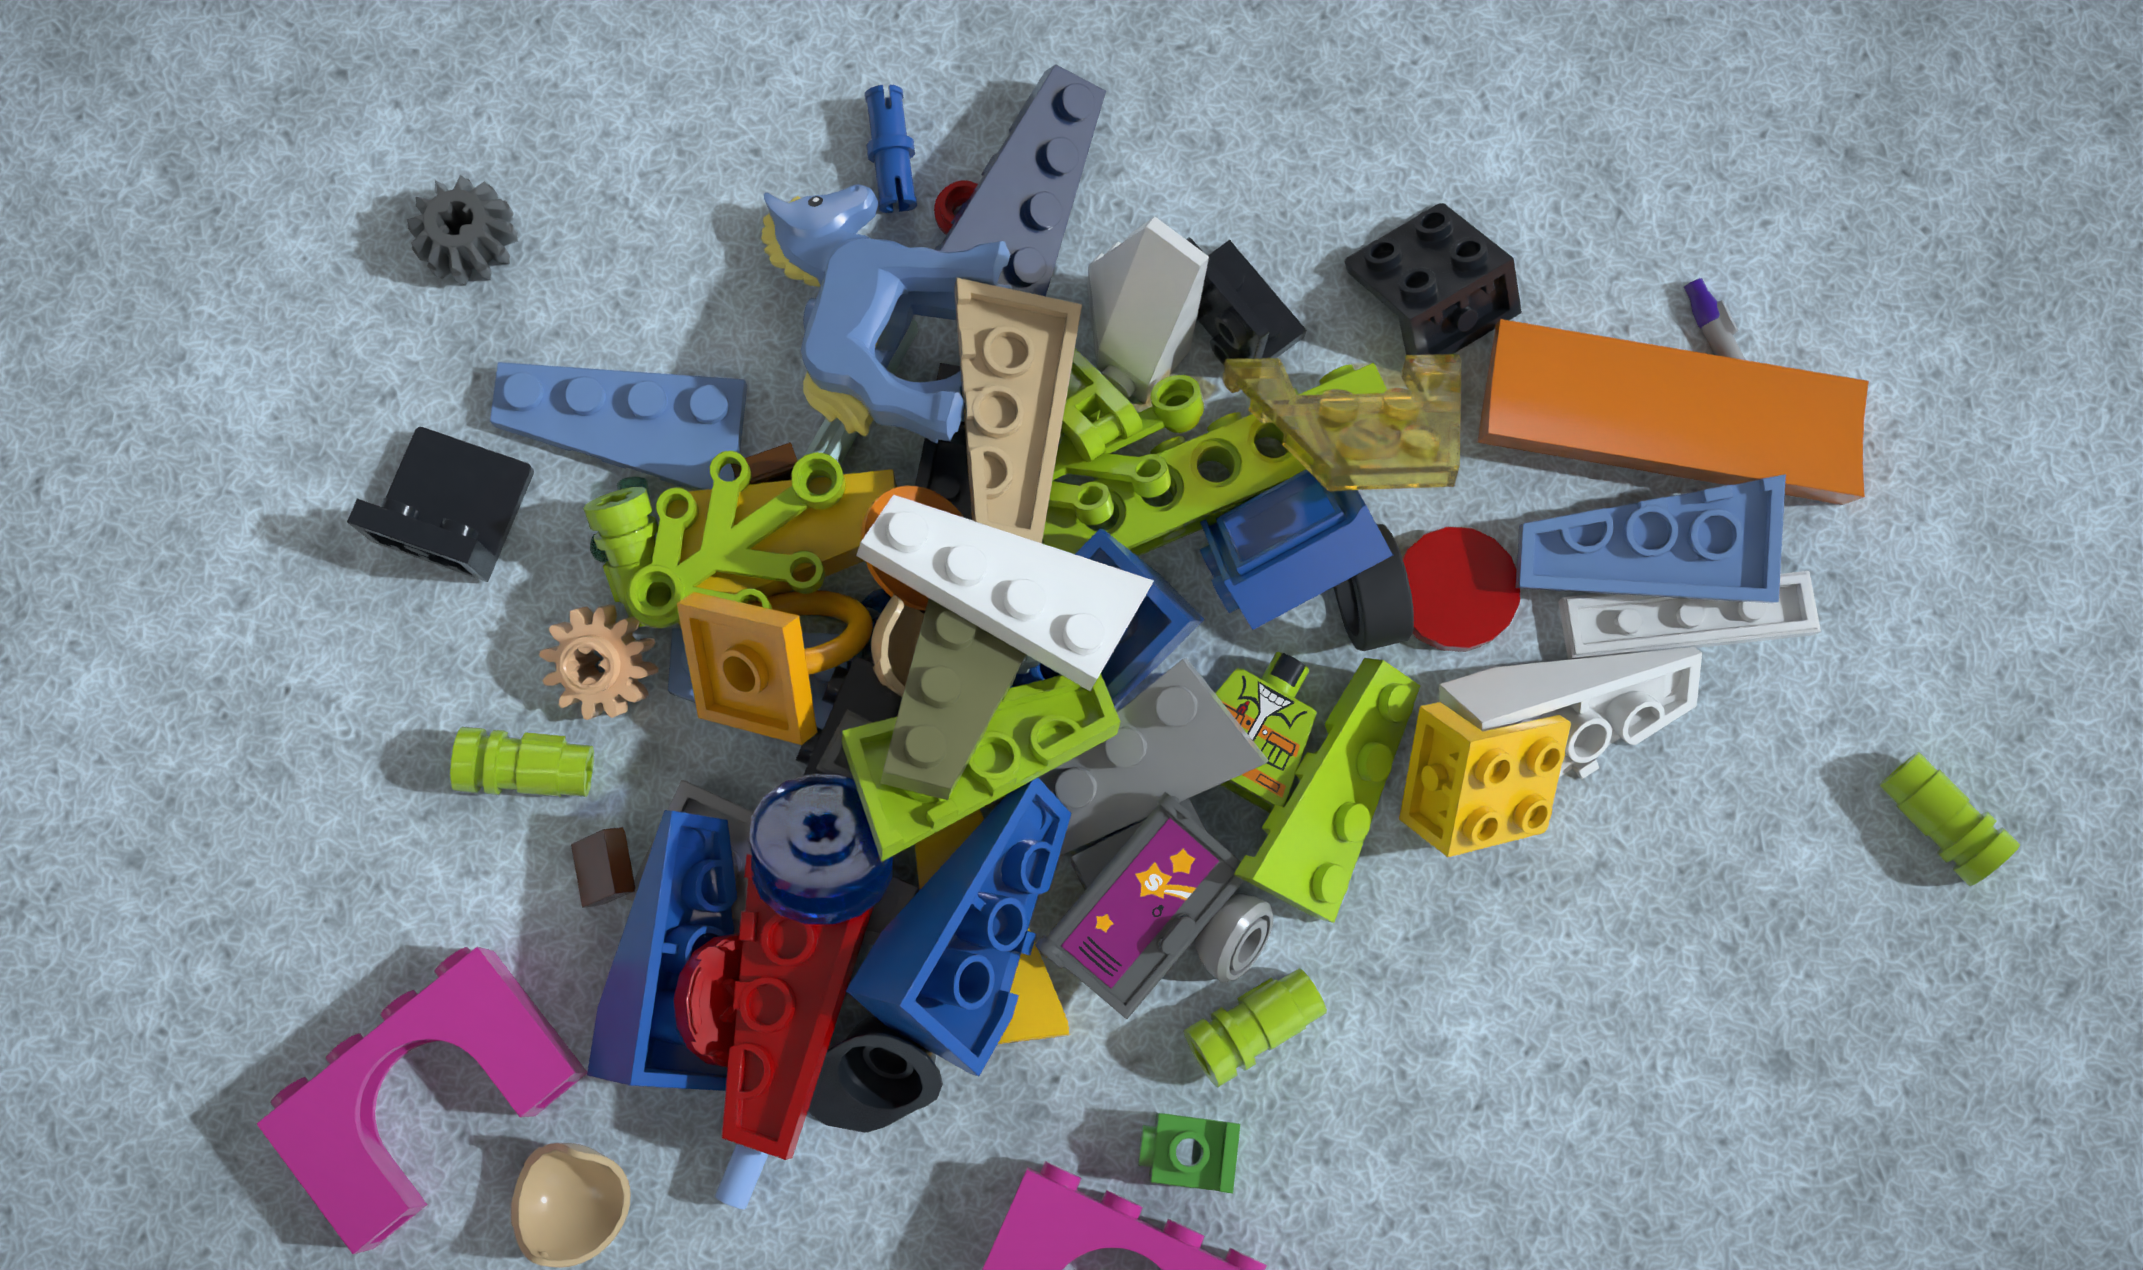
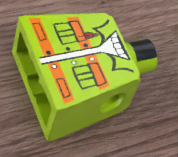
(1275, 724)

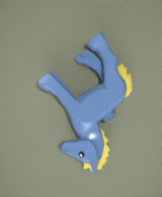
(866, 308)

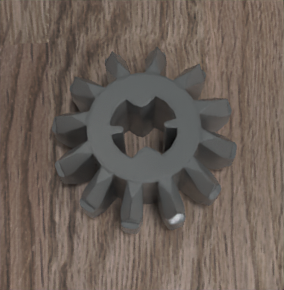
(462, 230)

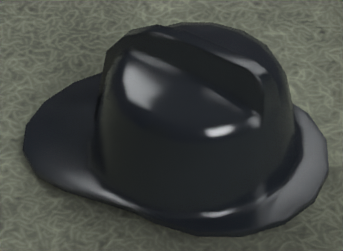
(874, 1079)

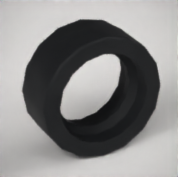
(1378, 602)

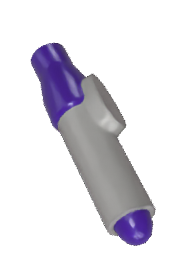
(1714, 320)

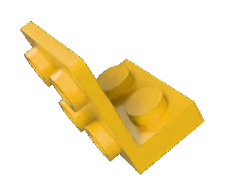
(1478, 785)

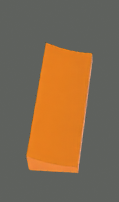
(1674, 411)

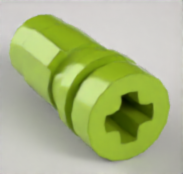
(627, 538)
(530, 764)
(1949, 819)
(1260, 1022)

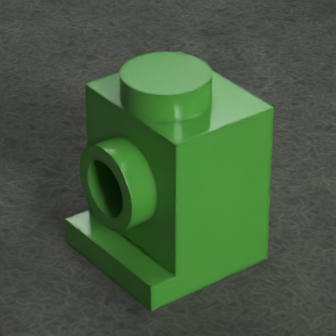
(1218, 1156)

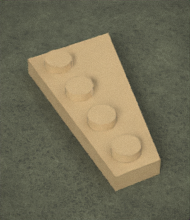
(1015, 389)

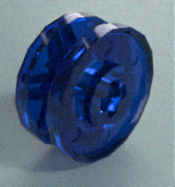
(816, 851)

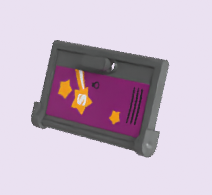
(1137, 900)

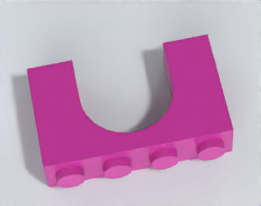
(329, 1123)
(1057, 1223)

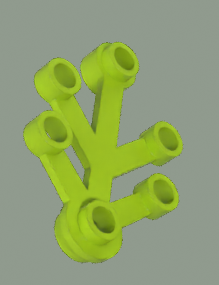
(1175, 406)
(727, 546)

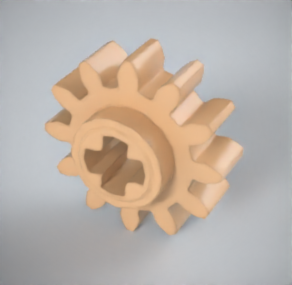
(577, 661)

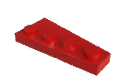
(784, 1020)

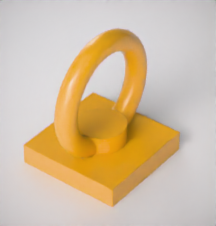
(752, 659)

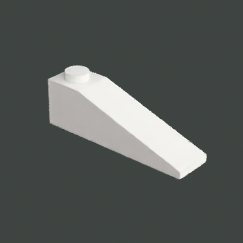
(1144, 306)
(1599, 695)

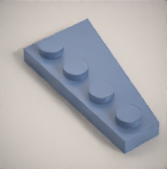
(628, 418)
(1679, 546)

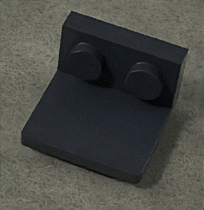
(1439, 281)
(1243, 310)
(447, 504)

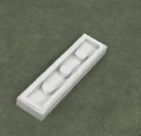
(1635, 624)

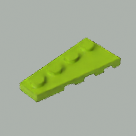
(1027, 737)
(1327, 818)

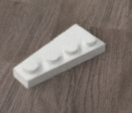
(1020, 590)

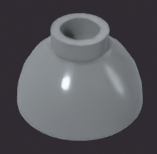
(1235, 937)

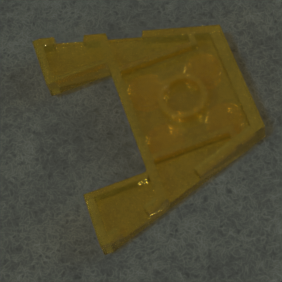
(1364, 438)

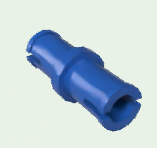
(890, 149)

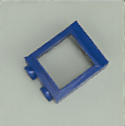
(1289, 547)

